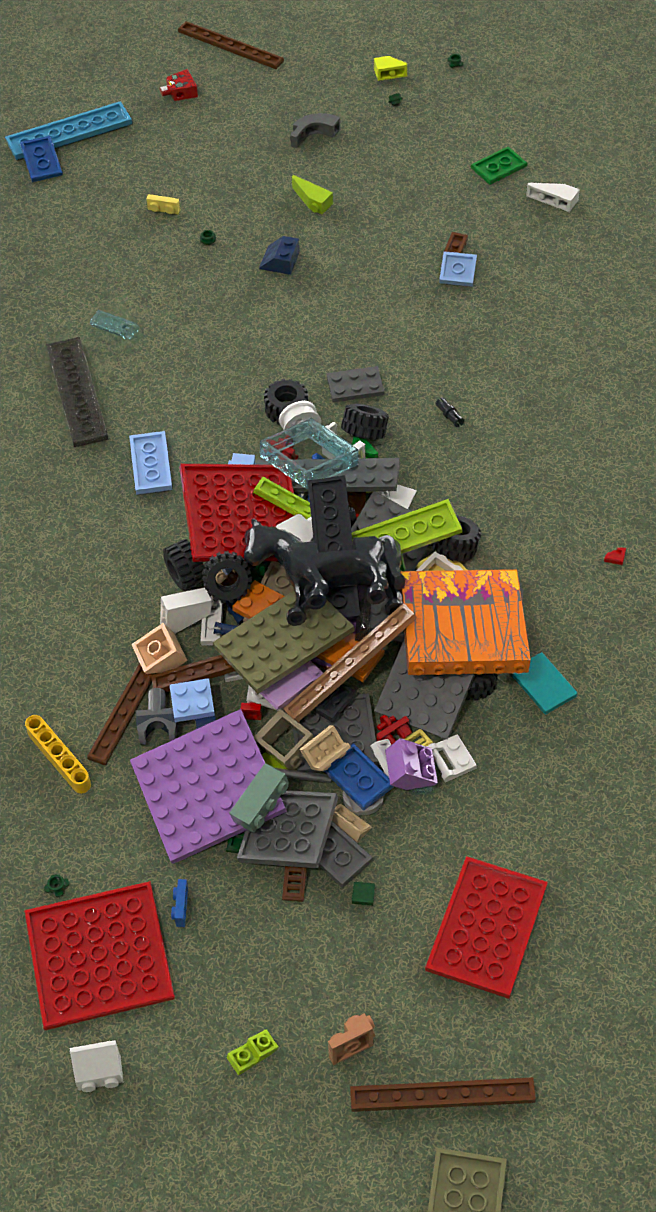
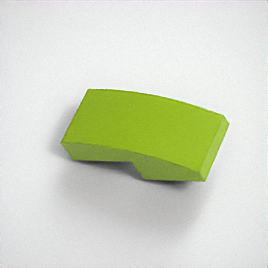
(254, 1051)

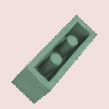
(259, 798)

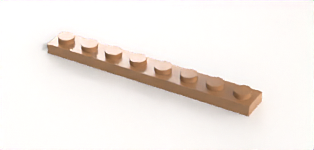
(350, 663)

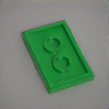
(499, 165)

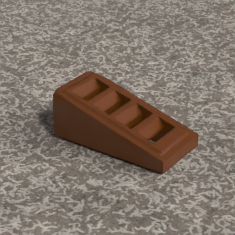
(287, 896)

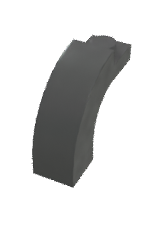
(314, 124)

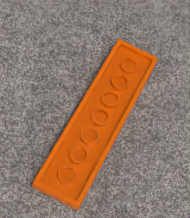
(261, 597)

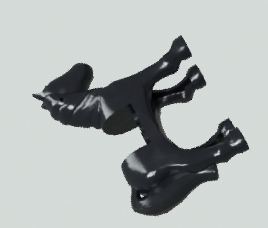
(312, 572)

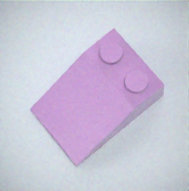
(292, 685)

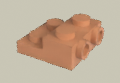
(356, 1038)

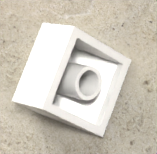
(96, 1066)

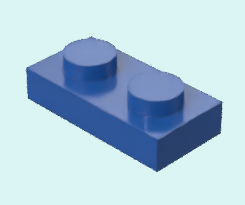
(180, 894)

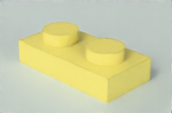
(163, 204)

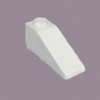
(556, 195)

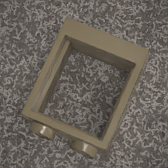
(273, 730)

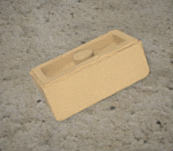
(350, 823)

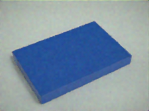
(41, 158)
(359, 777)

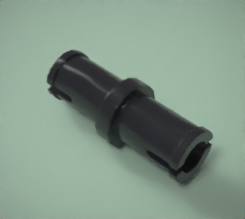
(450, 412)

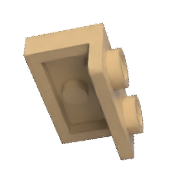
(324, 749)

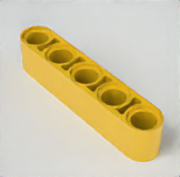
(61, 761)

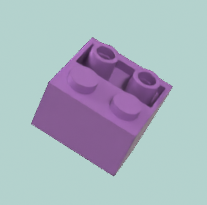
(410, 765)

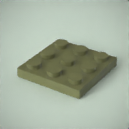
(466, 1182)

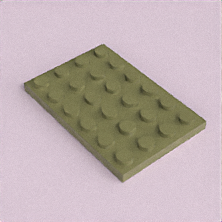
(270, 648)

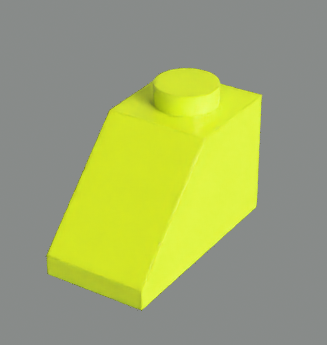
(389, 68)

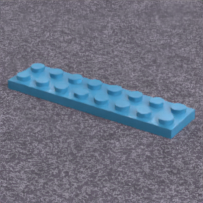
(74, 127)

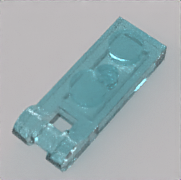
(114, 324)

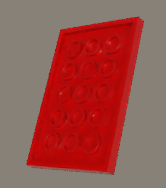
(486, 927)

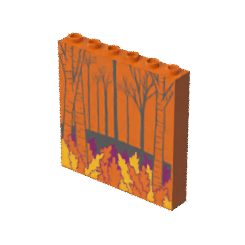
(465, 623)

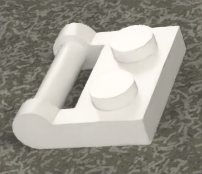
(457, 756)

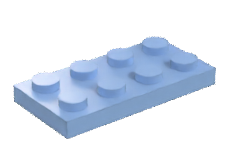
(150, 462)

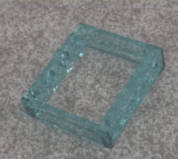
(346, 453)

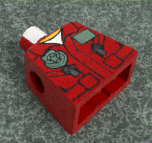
(180, 86)

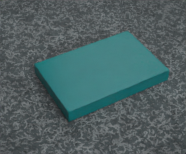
(545, 684)

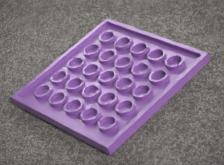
(198, 782)

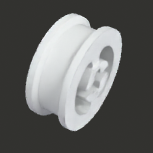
(297, 413)

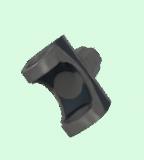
(156, 716)

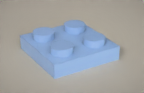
(458, 269)
(192, 700)

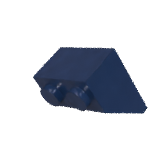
(281, 255)

